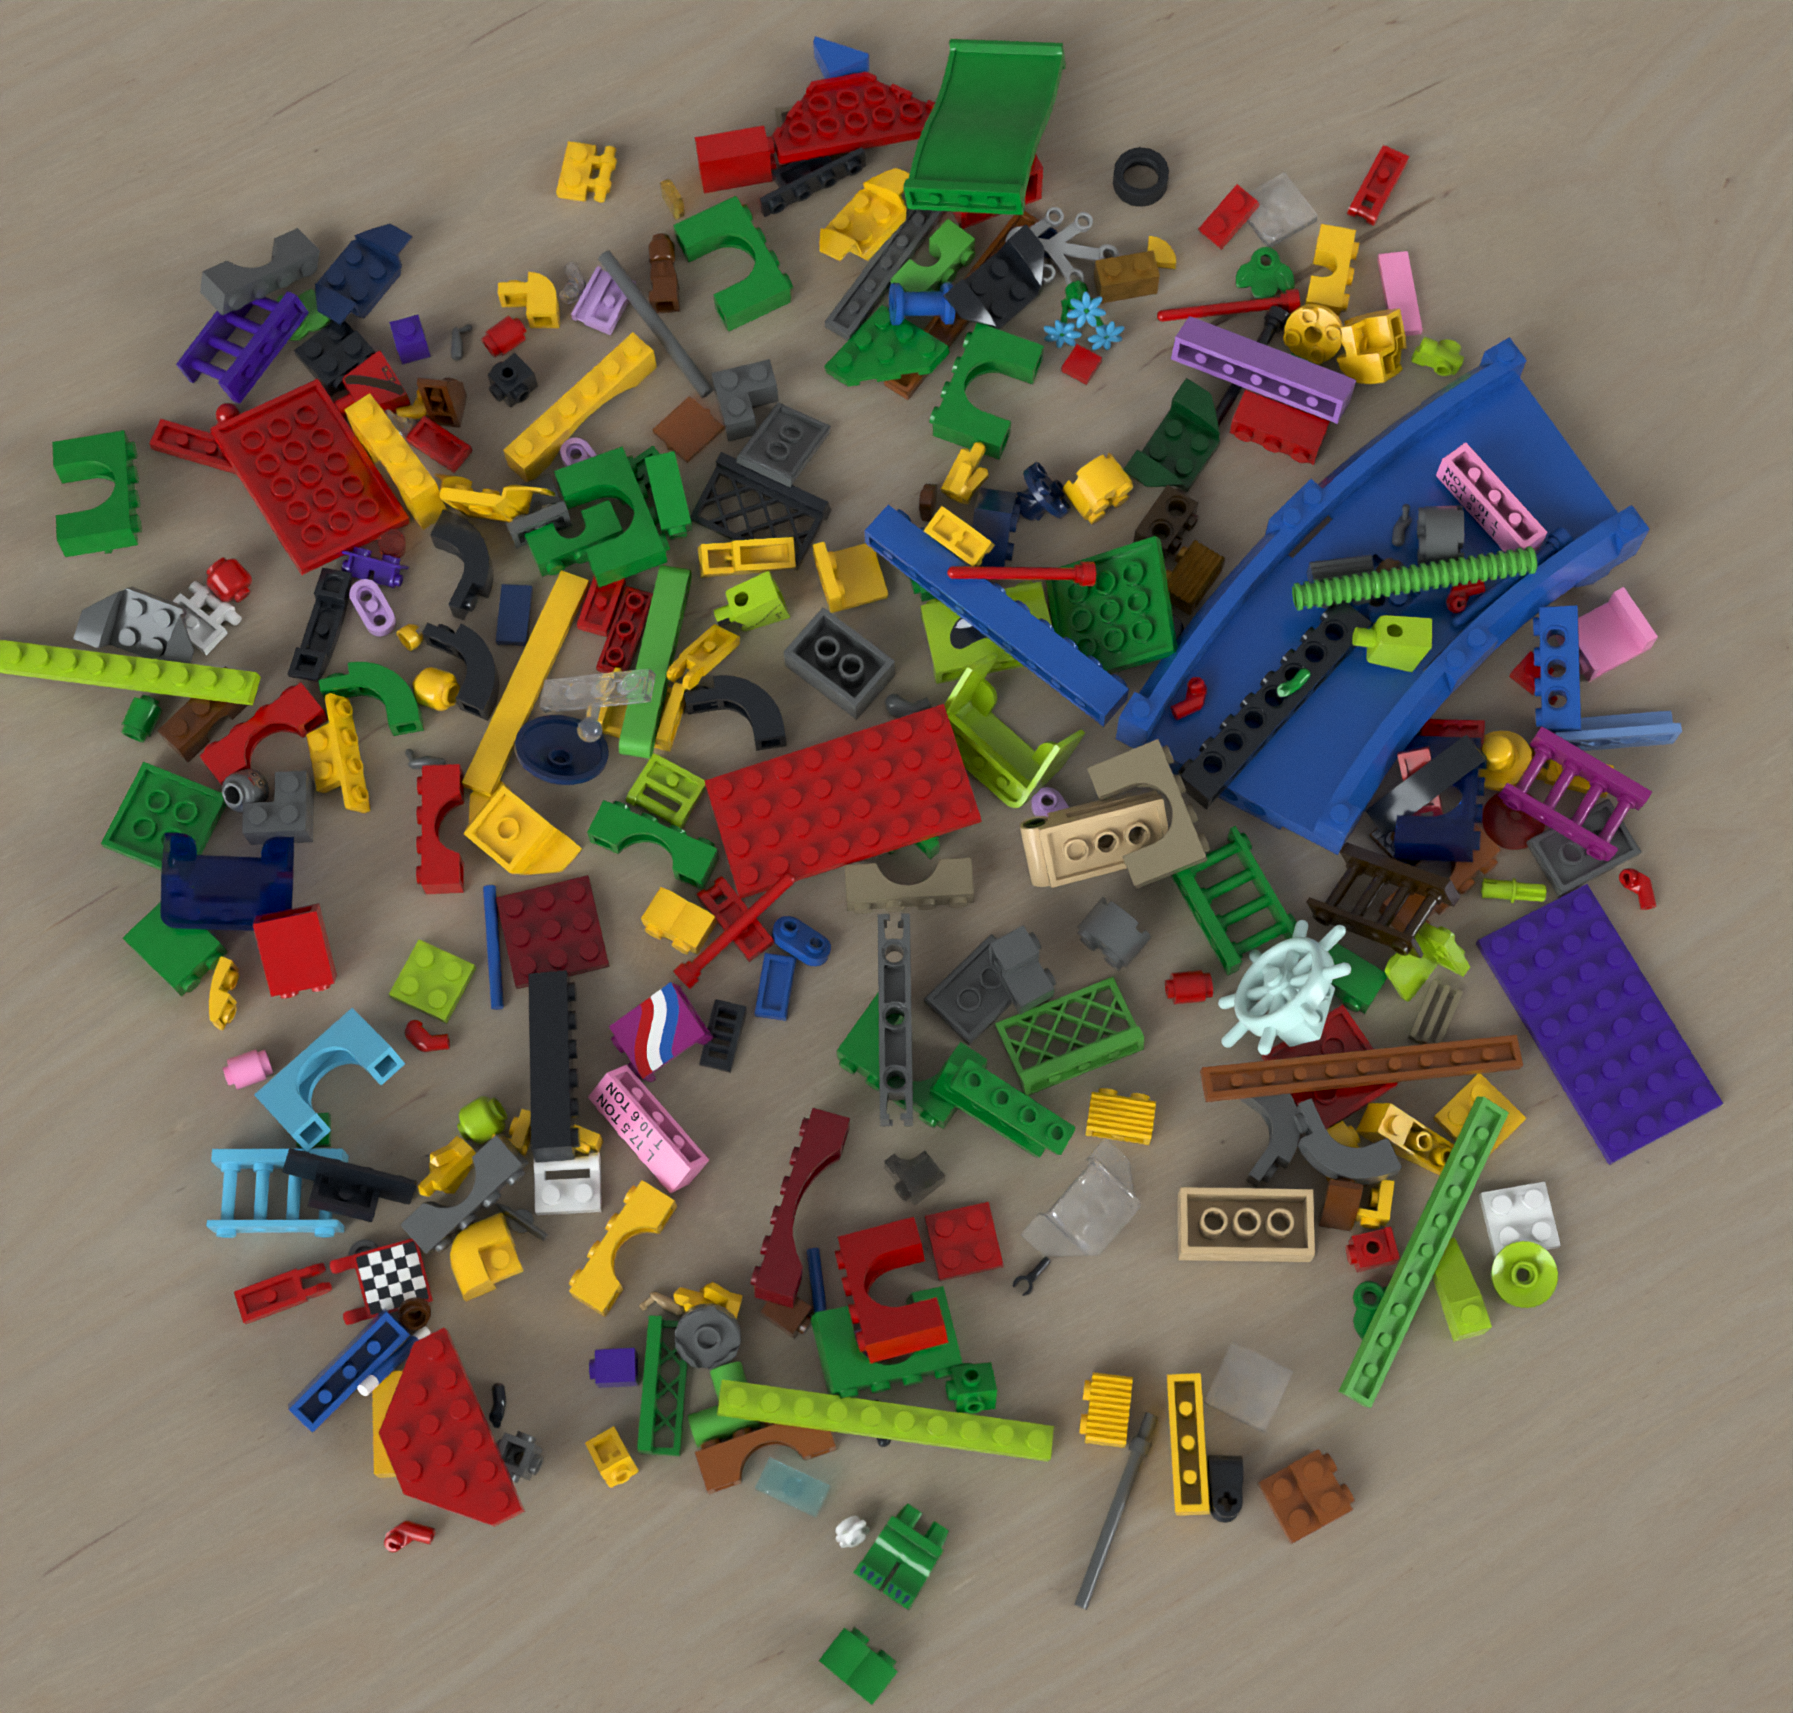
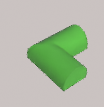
(706, 1423)

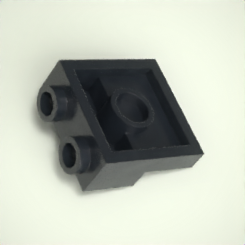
(334, 354)

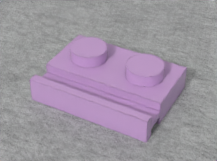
(600, 303)

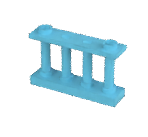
(263, 1162)

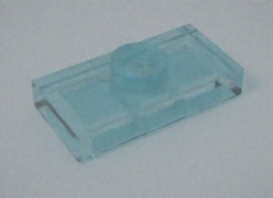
(792, 1487)

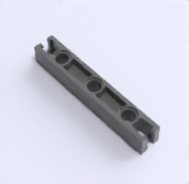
(895, 1040)

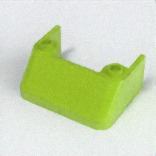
(992, 748)

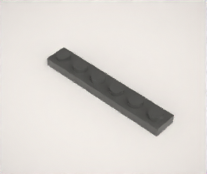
(877, 275)

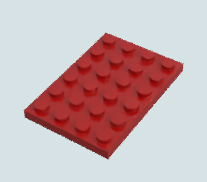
(309, 476)

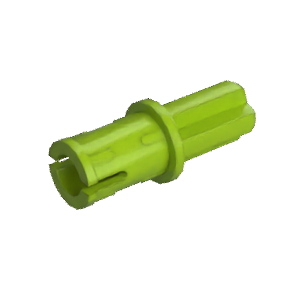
(1512, 890)

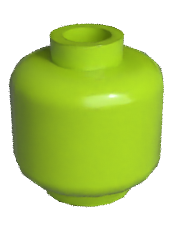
(481, 1119)

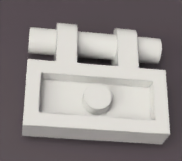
(206, 630)

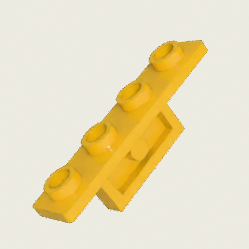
(337, 755)

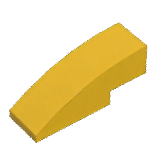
(746, 557)

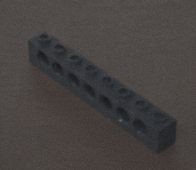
(1207, 786)

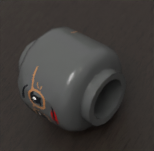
(244, 787)

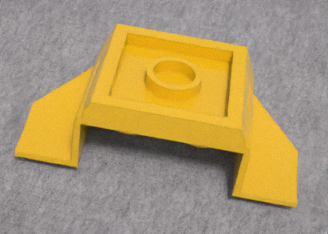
(867, 218)
(488, 503)
(517, 834)

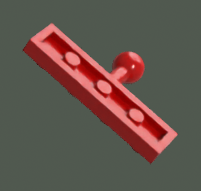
(193, 443)

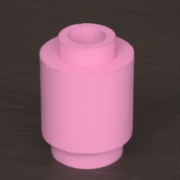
(247, 1068)

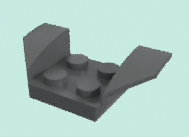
(137, 624)

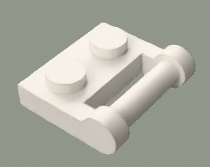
(568, 1195)

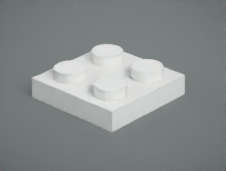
(1519, 1215)

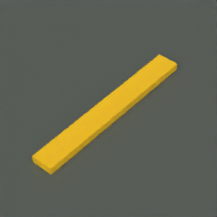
(526, 683)

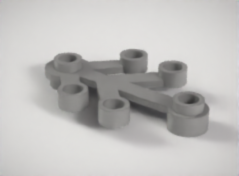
(1058, 248)

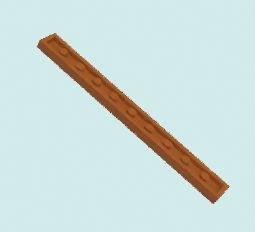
(1360, 1068)

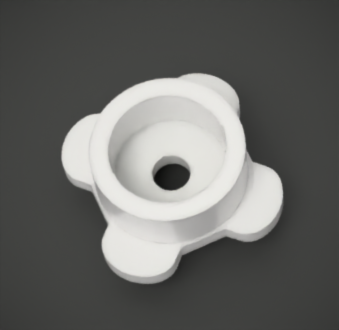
(851, 1532)

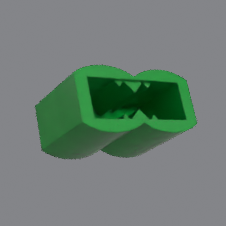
(859, 1665)

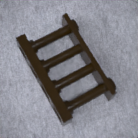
(1384, 872)

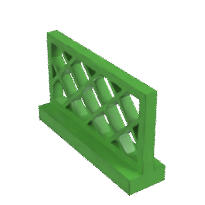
(1086, 1056)

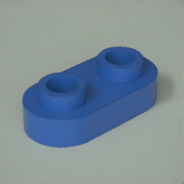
(800, 941)

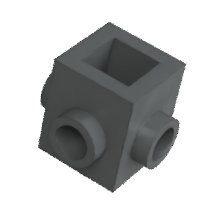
(512, 1446)

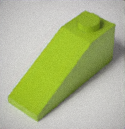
(1460, 1295)

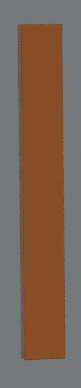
(948, 333)

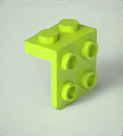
(1439, 947)

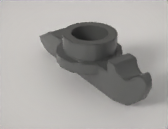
(522, 1221)

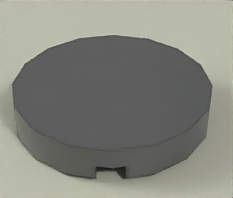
(707, 1336)

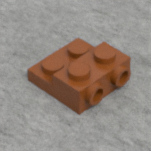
(1306, 1495)

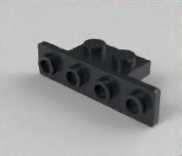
(808, 176)
(346, 1186)

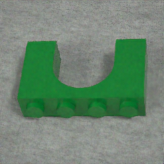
(731, 226)
(985, 352)
(613, 477)
(114, 521)
(861, 1054)
(850, 1371)

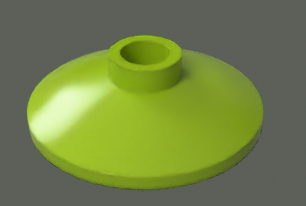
(1540, 1269)

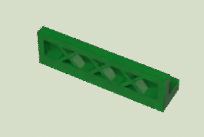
(651, 1392)

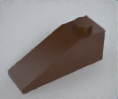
(443, 400)

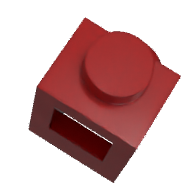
(1363, 1260)

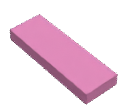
(1400, 289)

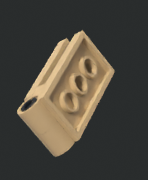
(1069, 844)

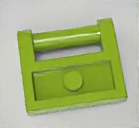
(670, 782)

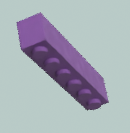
(1263, 369)

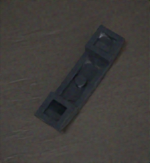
(323, 626)
(1426, 784)

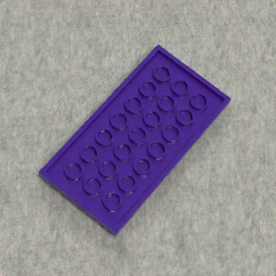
(1598, 1024)

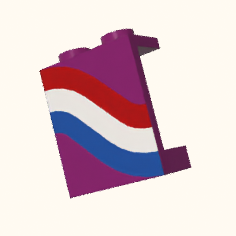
(658, 1031)

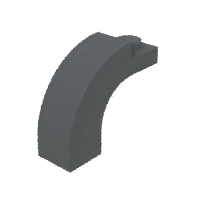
(1283, 1134)
(1335, 1160)

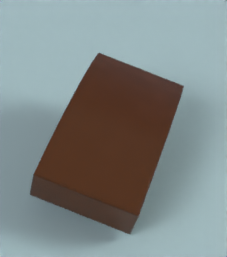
(1341, 1204)

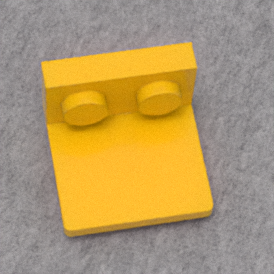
(849, 576)

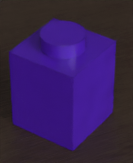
(410, 339)
(614, 1367)

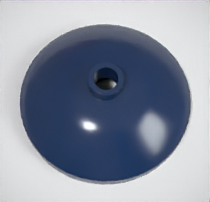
(556, 753)

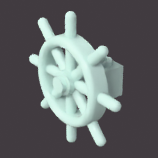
(1291, 993)

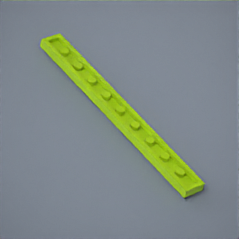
(129, 672)
(885, 1420)

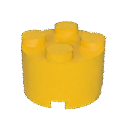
(1098, 487)

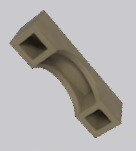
(948, 885)

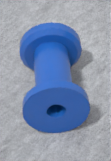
(919, 304)

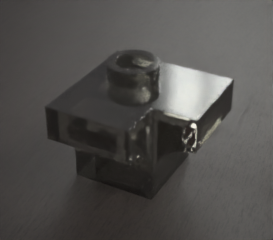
(914, 1177)

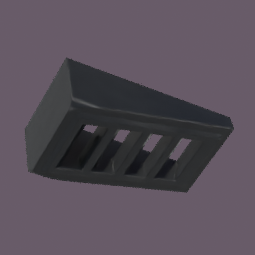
(737, 1026)

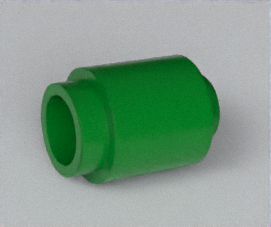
(141, 718)

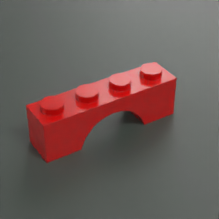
(292, 712)
(441, 792)

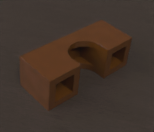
(189, 727)

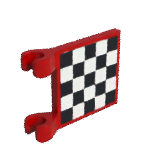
(385, 1278)

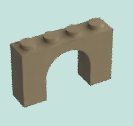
(1150, 768)

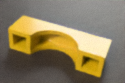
(645, 1212)

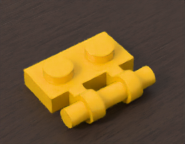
(577, 172)

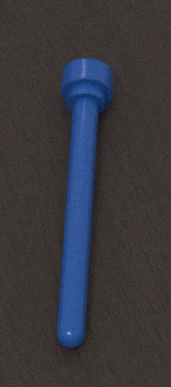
(1556, 541)

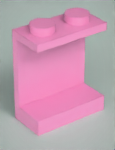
(1611, 635)

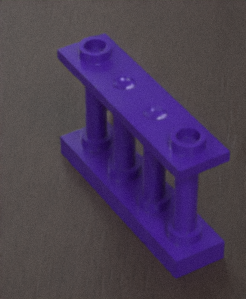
(256, 355)

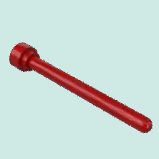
(1288, 301)
(1083, 573)
(690, 971)

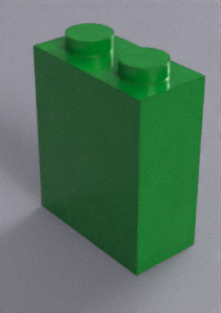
(668, 495)
(175, 953)

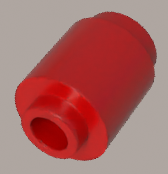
(504, 336)
(1189, 987)

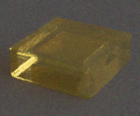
(672, 198)

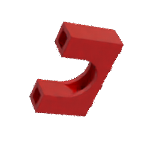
(887, 1329)

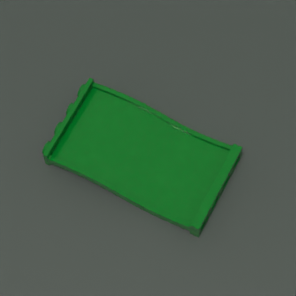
(985, 127)

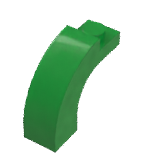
(382, 684)

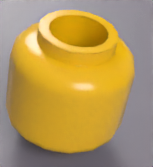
(435, 688)

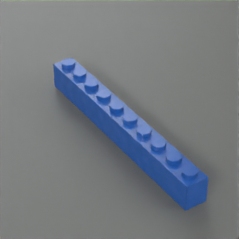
(998, 616)

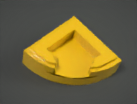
(1163, 252)

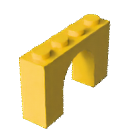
(387, 445)

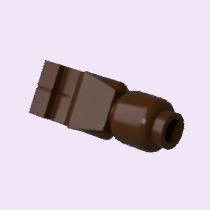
(663, 276)

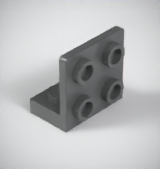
(542, 511)

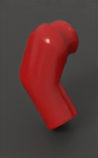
(1460, 594)
(1193, 701)
(1640, 885)
(423, 1040)
(406, 1533)

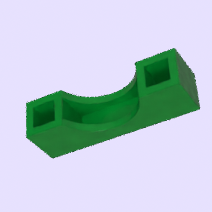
(619, 828)

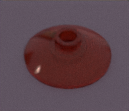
(1504, 829)

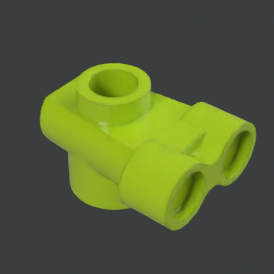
(1441, 355)

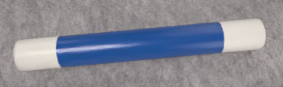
(391, 1363)

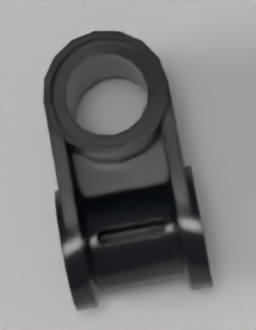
(1225, 1481)

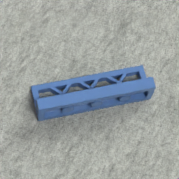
(1624, 731)

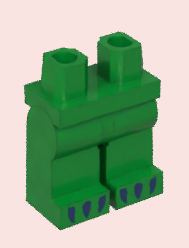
(910, 1549)

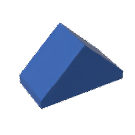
(838, 59)

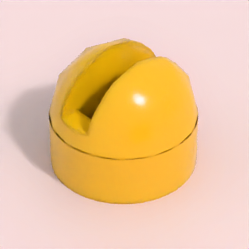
(409, 637)

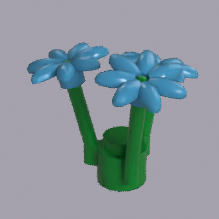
(1085, 309)

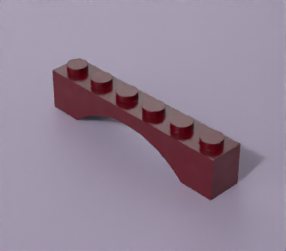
(821, 1146)

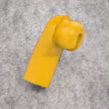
(413, 411)

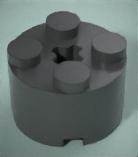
(1440, 533)
(1113, 933)

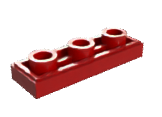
(621, 647)

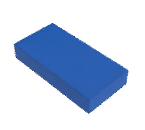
(775, 986)

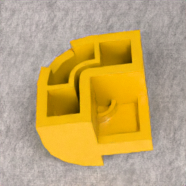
(1373, 346)
(483, 1256)

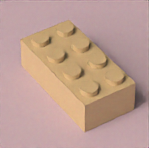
(1246, 1224)

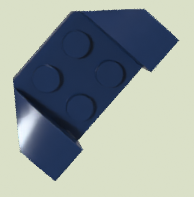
(361, 273)

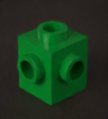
(972, 1387)

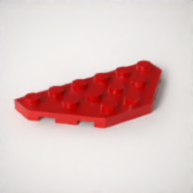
(848, 115)
(443, 1439)

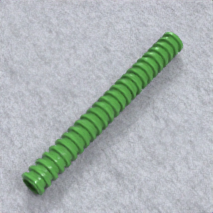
(1414, 578)

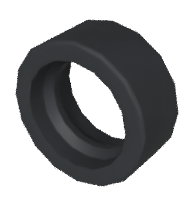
(1142, 157)

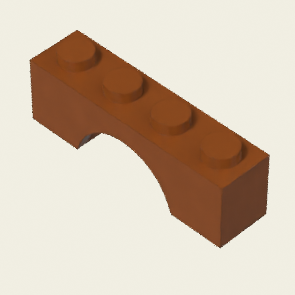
(1461, 876)
(724, 1462)

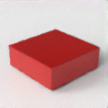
(1081, 364)

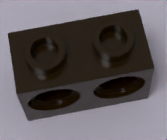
(1161, 521)

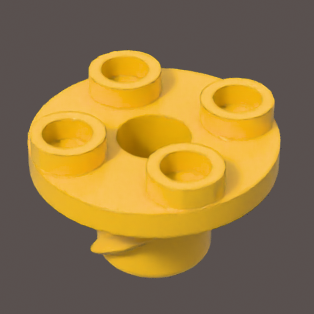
(1313, 333)
(1506, 759)

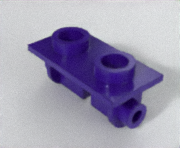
(386, 569)

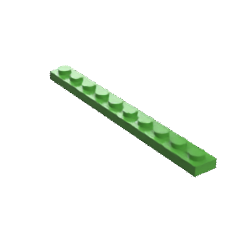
(1423, 1252)

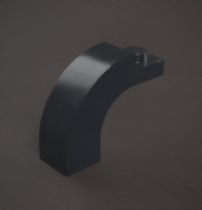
(463, 540)
(481, 685)
(746, 699)

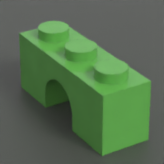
(951, 248)

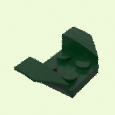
(1180, 443)

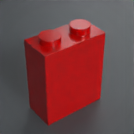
(735, 159)
(295, 951)

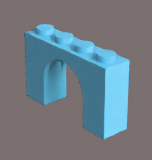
(291, 1090)

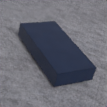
(514, 614)

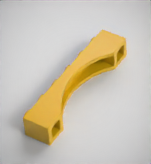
(616, 373)

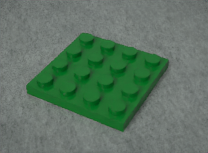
(1126, 612)

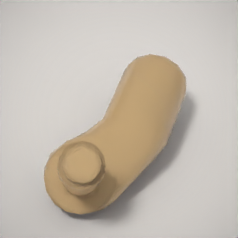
(665, 1302)

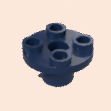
(1041, 495)

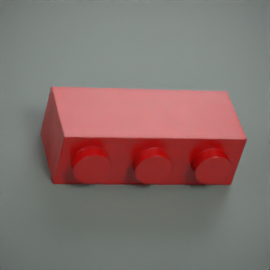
(1279, 427)

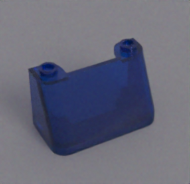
(224, 889)

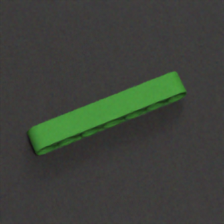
(656, 653)

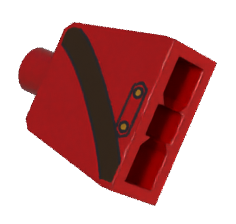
(373, 378)

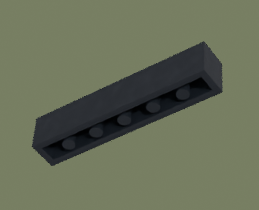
(552, 1067)

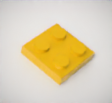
(1456, 1111)

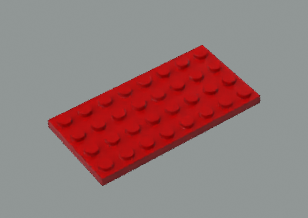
(842, 800)

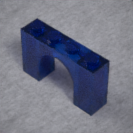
(1447, 835)

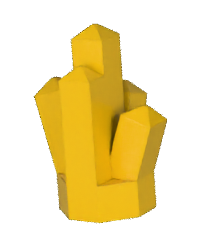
(965, 475)
(448, 1168)
(708, 1294)

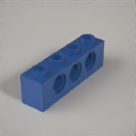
(1562, 622)

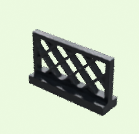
(791, 497)

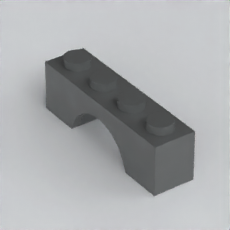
(233, 286)
(495, 1167)

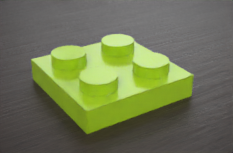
(432, 981)

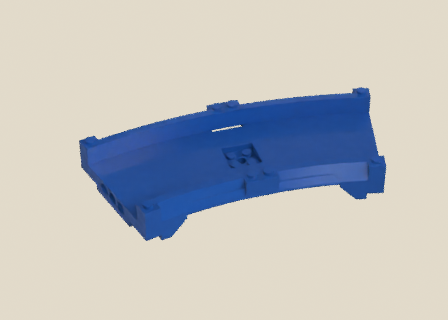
(1348, 733)

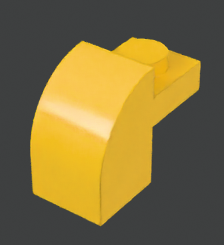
(536, 295)

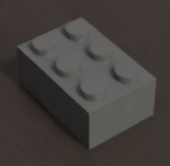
(839, 663)

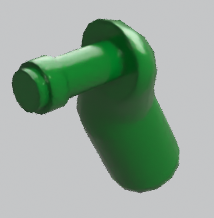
(1293, 685)

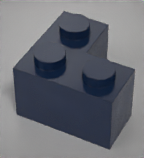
(995, 518)

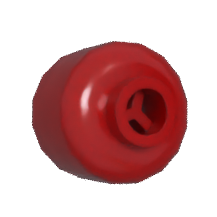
(229, 580)

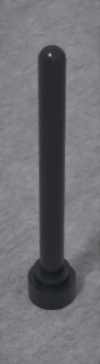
(1274, 322)

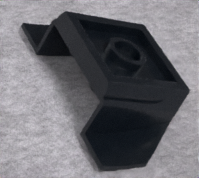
(1002, 283)

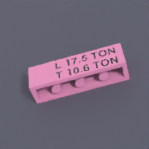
(1489, 501)
(648, 1128)

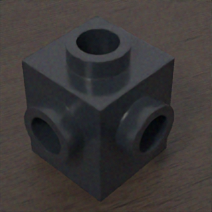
(511, 380)

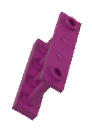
(1601, 779)

